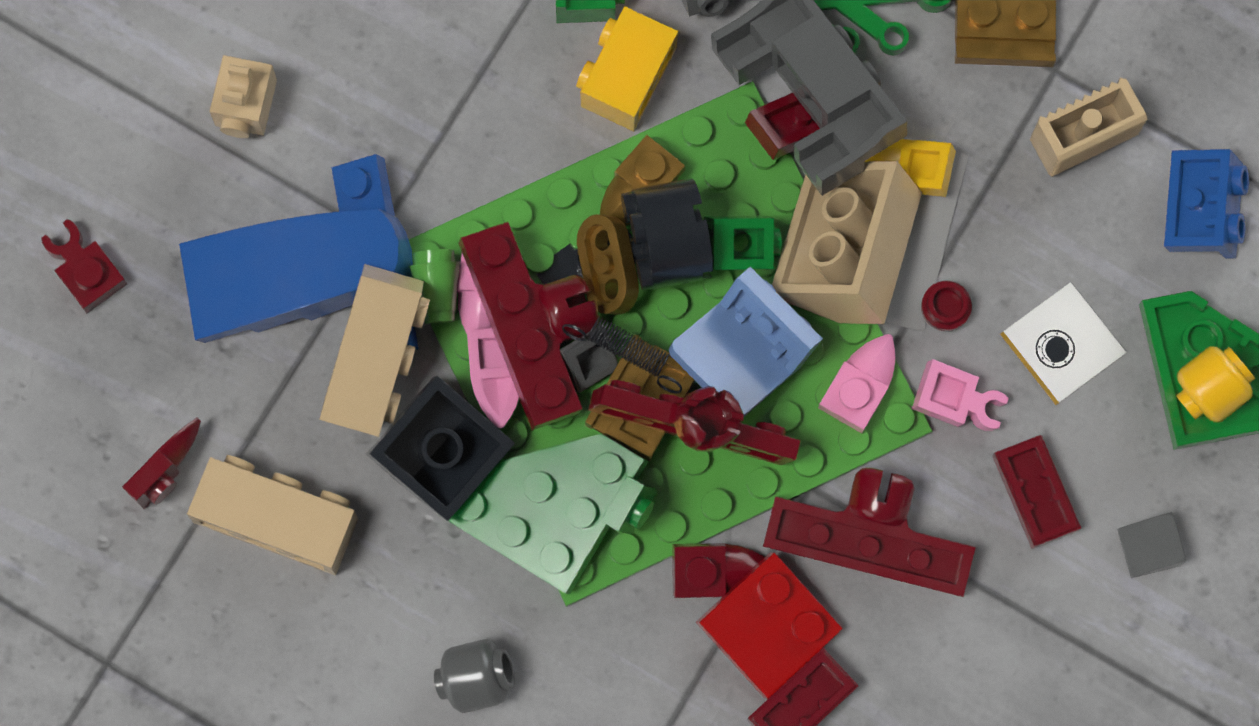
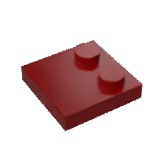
(769, 625)

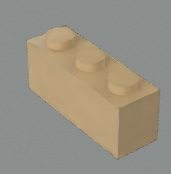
(374, 351)
(273, 513)

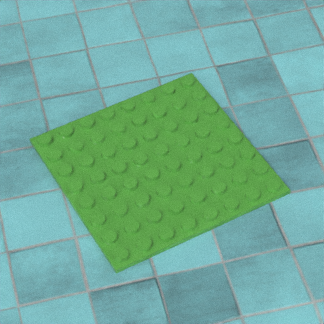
(696, 489)

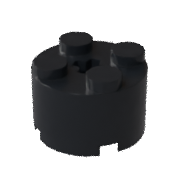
(668, 234)

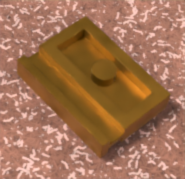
(1005, 32)
(632, 436)

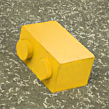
(627, 68)

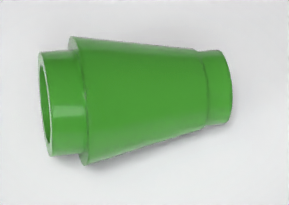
(440, 283)

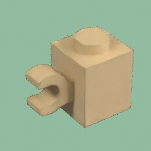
(243, 97)

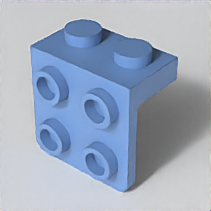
(746, 342)

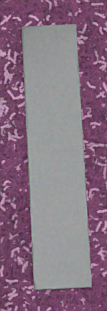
(925, 251)

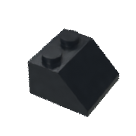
(440, 448)

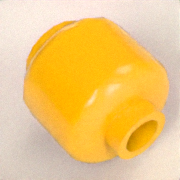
(1214, 384)

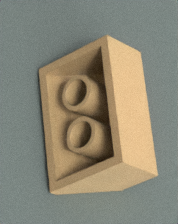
(849, 245)

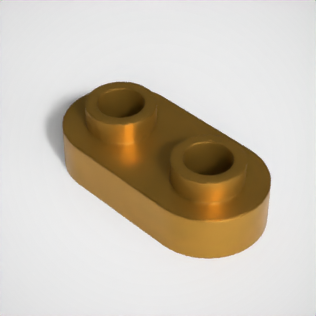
(608, 267)

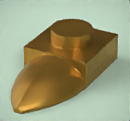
(644, 167)

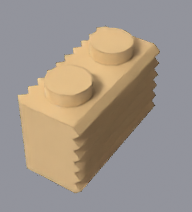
(1088, 127)

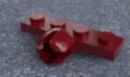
(529, 322)
(701, 420)
(871, 536)

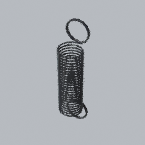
(589, 336)

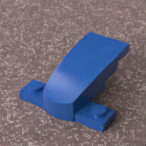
(297, 264)

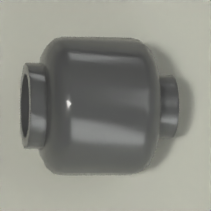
(474, 676)

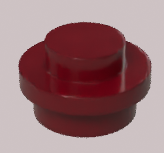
(946, 306)

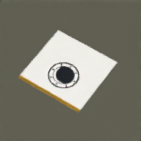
(1063, 343)

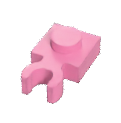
(951, 396)

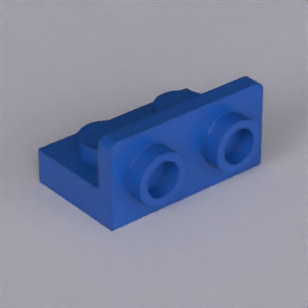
(1205, 202)

